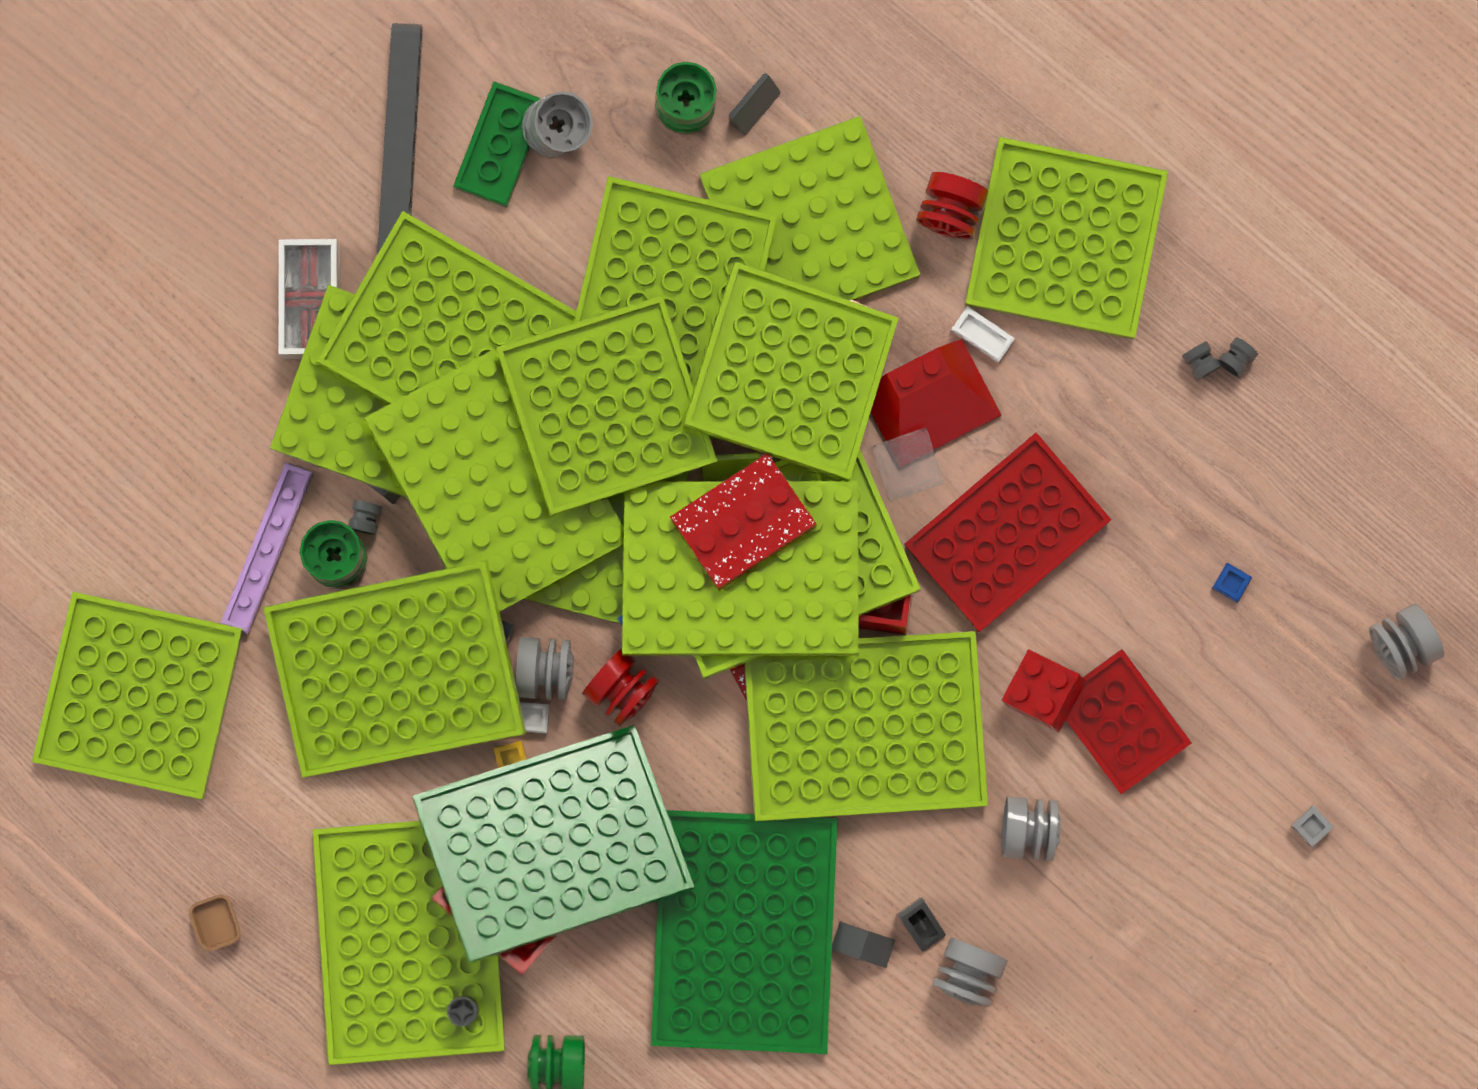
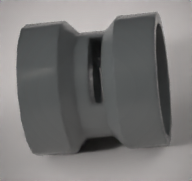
(1238, 357)
(1201, 361)
(365, 517)
(460, 1014)

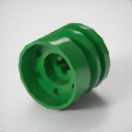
(690, 82)
(332, 537)
(555, 1064)

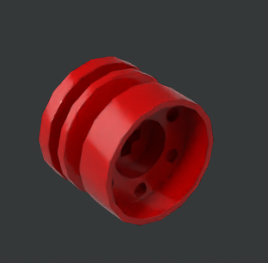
(954, 199)
(620, 687)

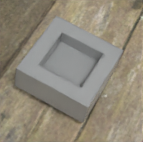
(1312, 826)

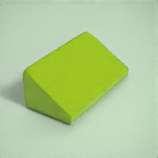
(728, 465)

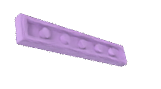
(267, 547)

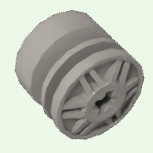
(573, 124)
(1411, 639)
(543, 668)
(1030, 828)
(969, 972)

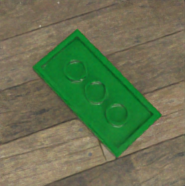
(496, 147)

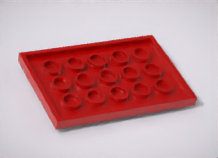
(1007, 532)

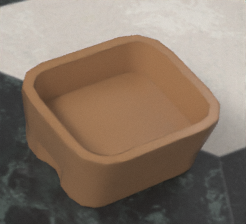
(214, 922)

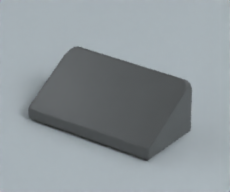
(754, 104)

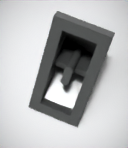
(921, 924)
(863, 944)

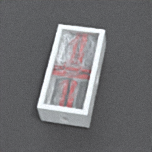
(304, 274)

